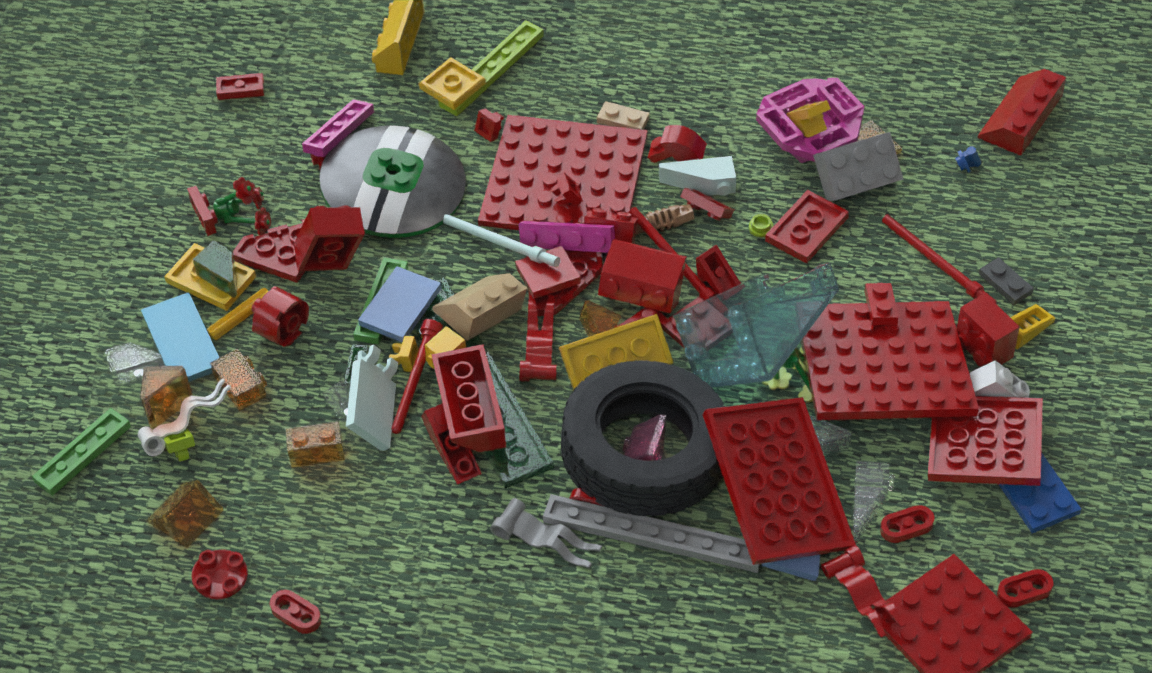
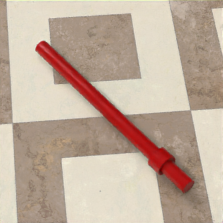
(972, 288)
(705, 292)

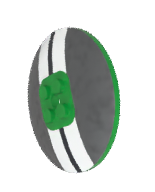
(397, 205)

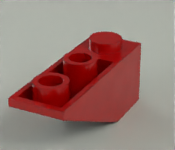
(457, 458)

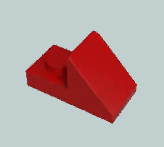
(716, 270)

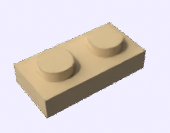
(622, 116)

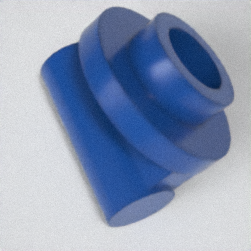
(968, 159)

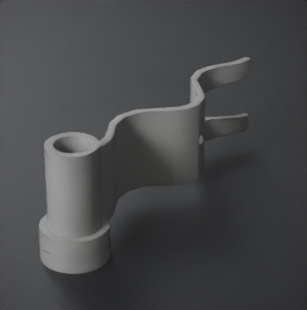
(537, 534)

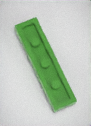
(386, 268)
(81, 451)

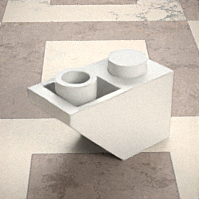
(998, 382)

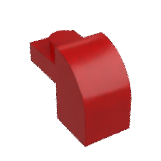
(679, 143)

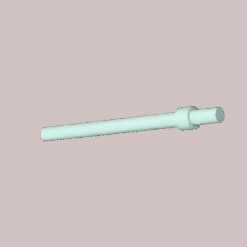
(534, 253)

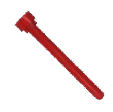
(429, 329)

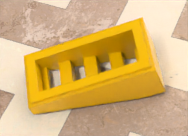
(1031, 331)

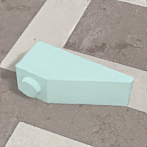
(708, 175)

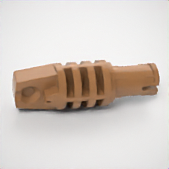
(668, 217)

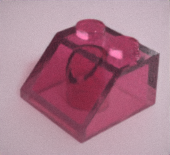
(647, 440)

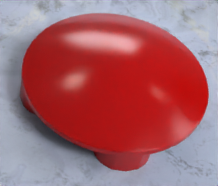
(219, 573)

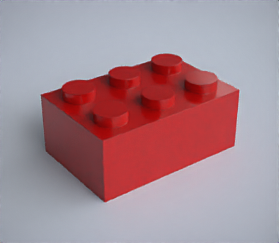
(328, 238)

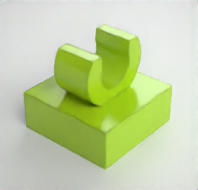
(179, 443)

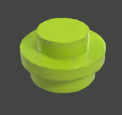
(760, 225)

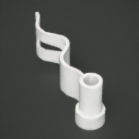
(153, 441)

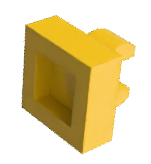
(406, 352)

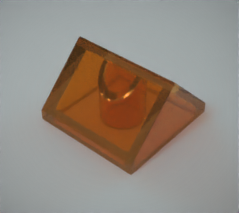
(163, 392)
(186, 513)

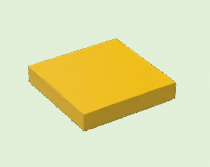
(452, 83)

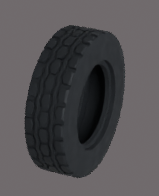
(631, 483)

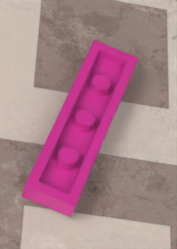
(338, 128)
(568, 235)

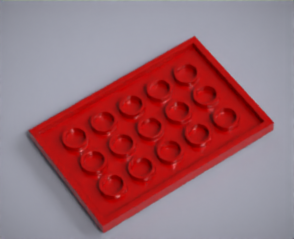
(778, 480)

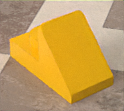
(810, 118)

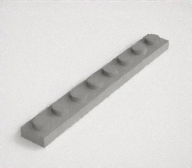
(649, 532)

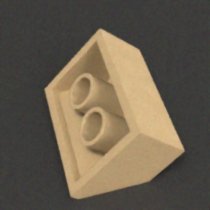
(482, 304)

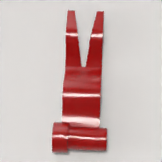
(539, 344)
(861, 586)

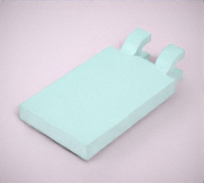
(372, 398)

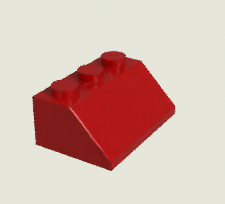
(642, 276)

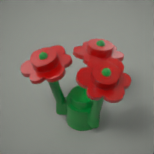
(246, 192)

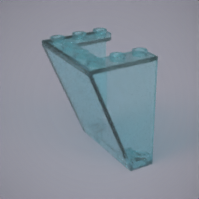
(753, 327)

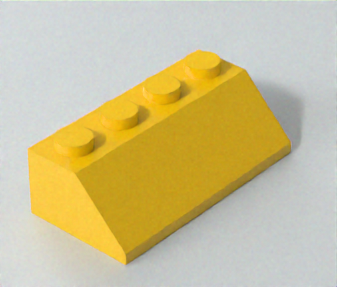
(398, 36)

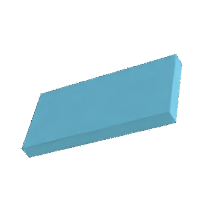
(181, 335)

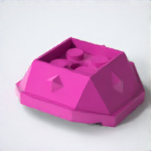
(842, 120)

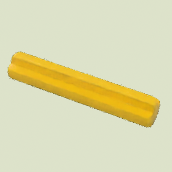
(235, 316)

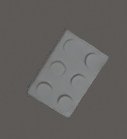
(858, 166)

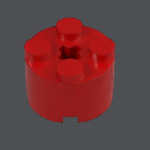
(279, 316)

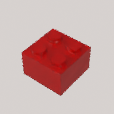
(987, 331)

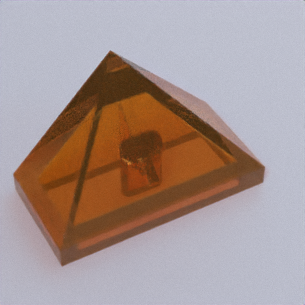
(597, 318)

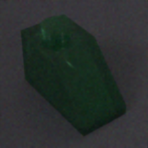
(217, 267)

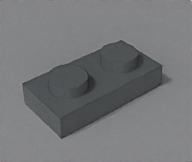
(1006, 281)

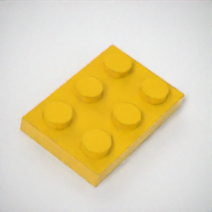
(185, 278)

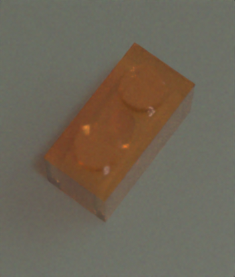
(238, 373)
(315, 444)

